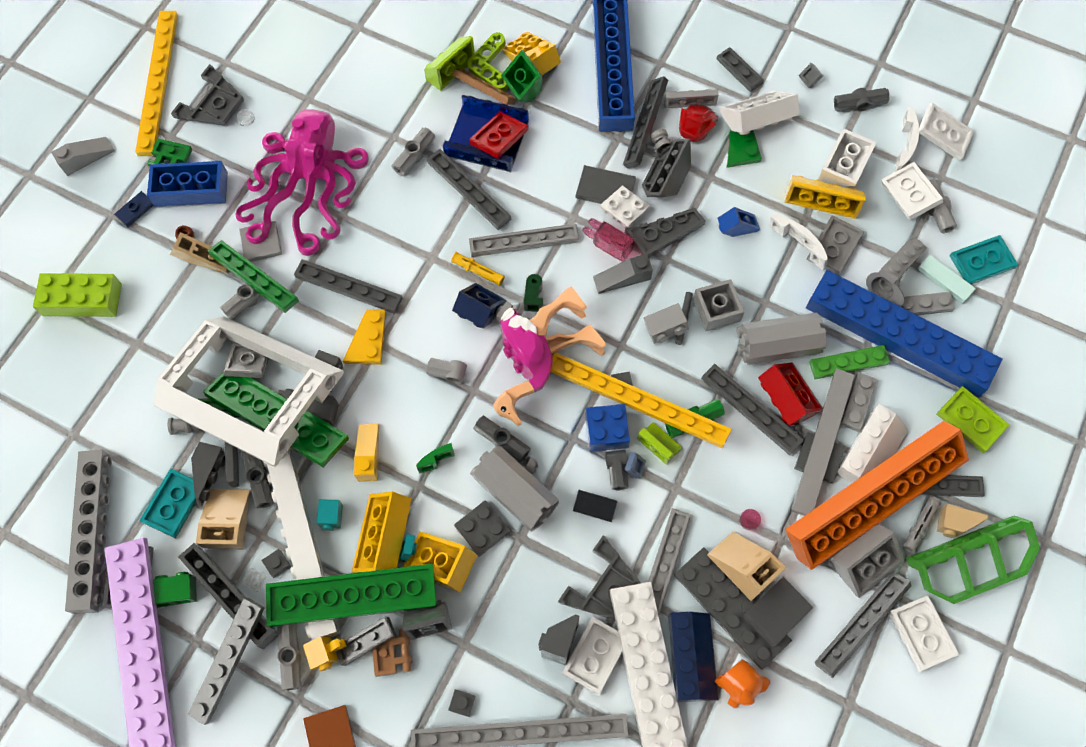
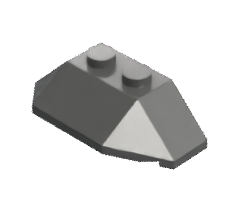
(669, 170)

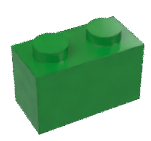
(174, 589)

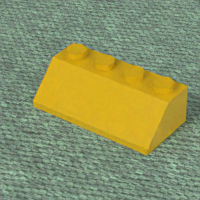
(824, 197)
(382, 532)

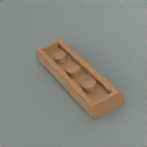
(484, 86)

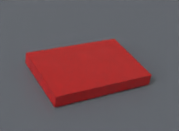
(498, 134)

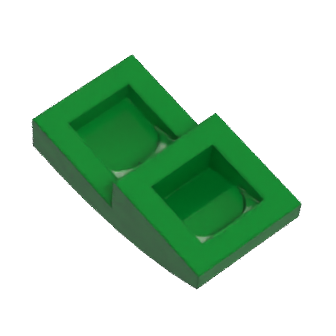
(429, 462)

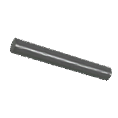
(686, 307)

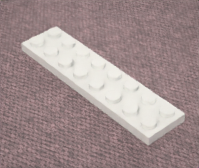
(647, 666)

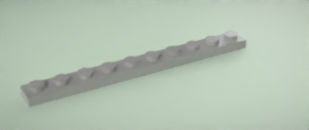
(523, 732)

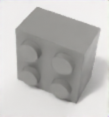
(718, 305)

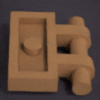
(384, 656)

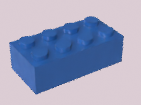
(187, 183)

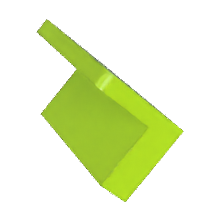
(658, 442)

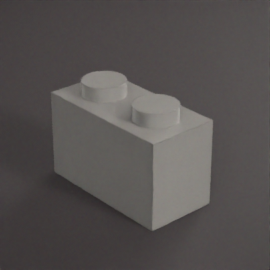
(666, 323)

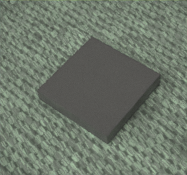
(833, 463)

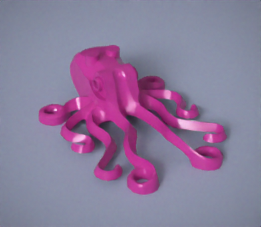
(308, 157)

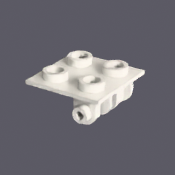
(624, 207)

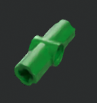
(709, 410)

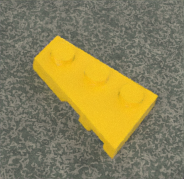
(368, 340)

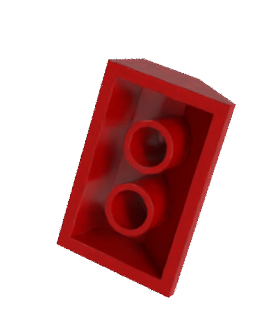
(789, 393)

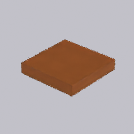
(330, 729)

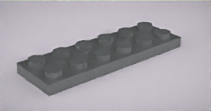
(727, 606)

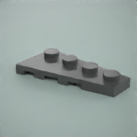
(659, 234)

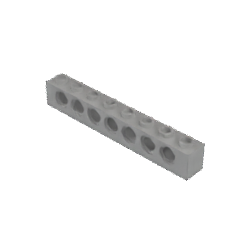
(78, 560)

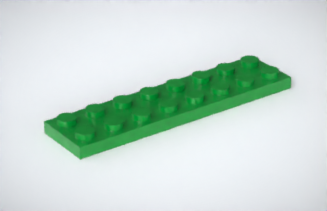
(260, 405)
(350, 595)

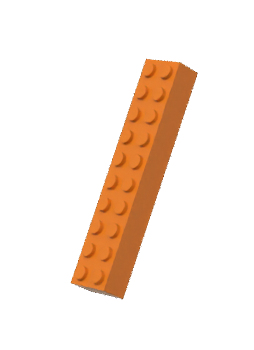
(877, 494)

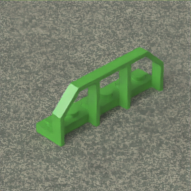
(976, 540)

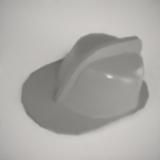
(882, 287)

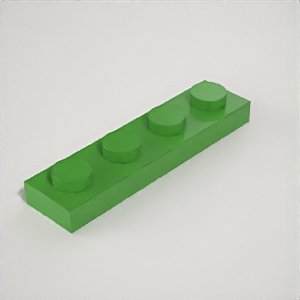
(849, 361)

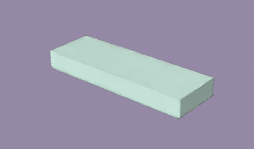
(946, 278)

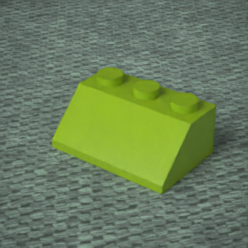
(454, 57)

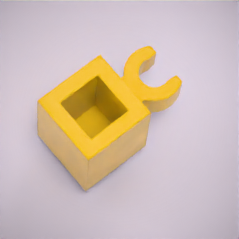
(322, 652)

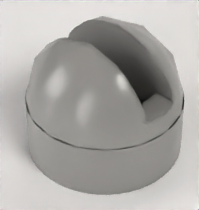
(530, 464)

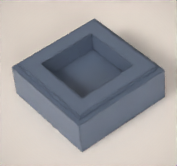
(635, 465)

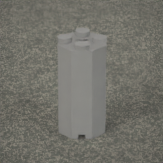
(781, 338)
(515, 487)

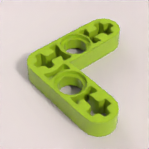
(483, 61)

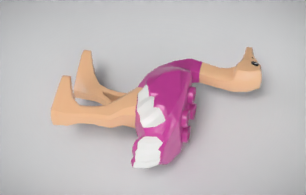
(533, 351)

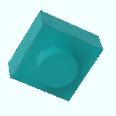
(408, 547)

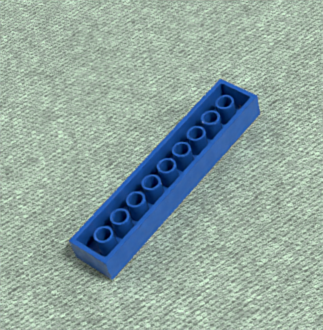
(613, 65)
(904, 333)

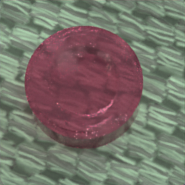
(750, 519)

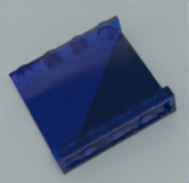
(471, 119)

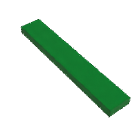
(253, 276)

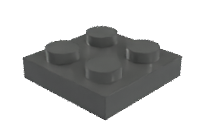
(482, 528)

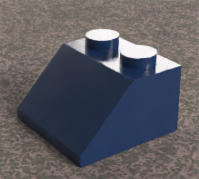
(478, 305)

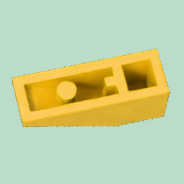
(366, 453)

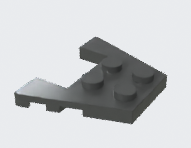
(216, 105)
(615, 576)

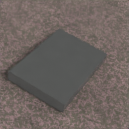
(599, 184)
(778, 612)

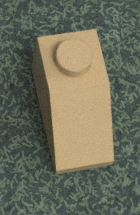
(957, 520)

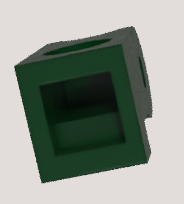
(532, 290)

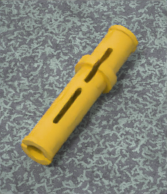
(471, 265)

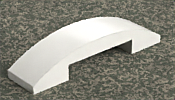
(910, 125)
(784, 225)

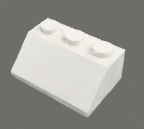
(847, 159)

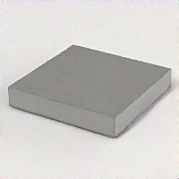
(268, 248)
(245, 362)

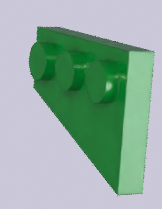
(742, 149)

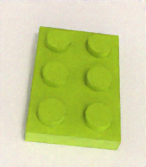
(974, 418)

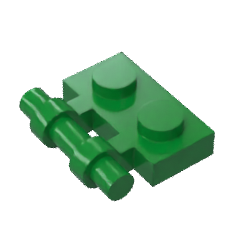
(170, 151)

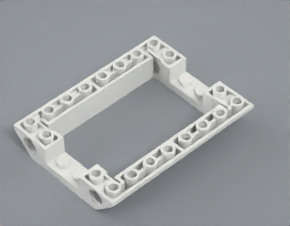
(280, 433)

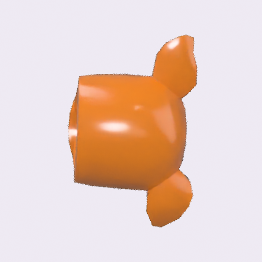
(742, 684)

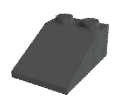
(427, 621)

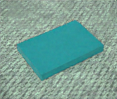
(983, 260)
(171, 504)

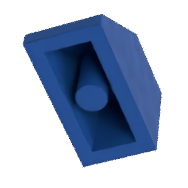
(738, 222)

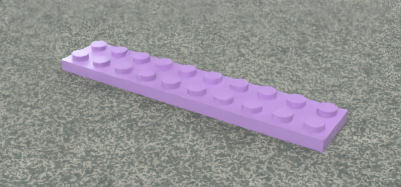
(139, 645)

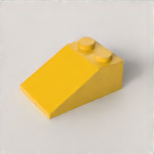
(450, 560)

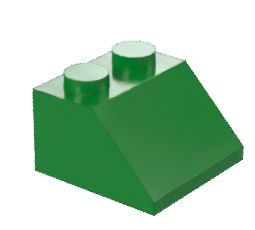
(523, 78)

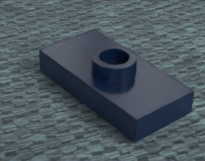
(134, 209)

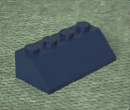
(692, 656)

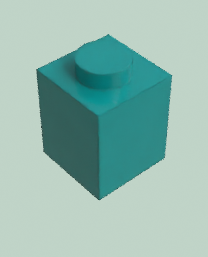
(329, 514)

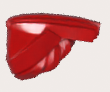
(696, 122)

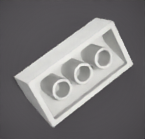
(760, 111)
(874, 444)

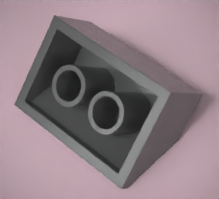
(558, 640)

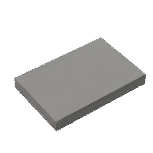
(839, 243)

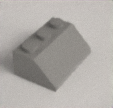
(868, 559)

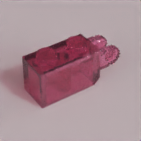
(610, 239)

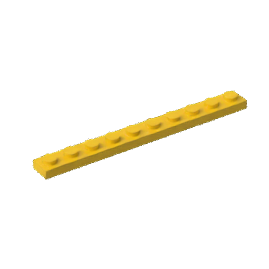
(156, 83)
(640, 400)

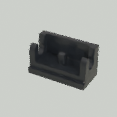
(595, 505)

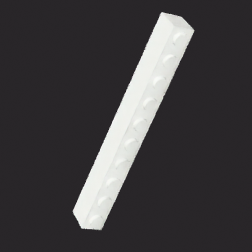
(298, 532)

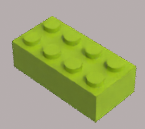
(77, 295)

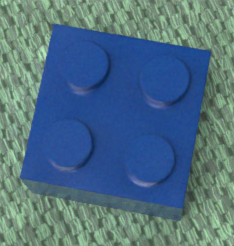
(607, 427)

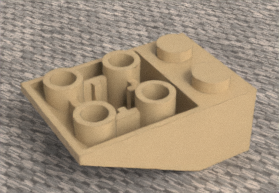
(224, 519)
(746, 564)

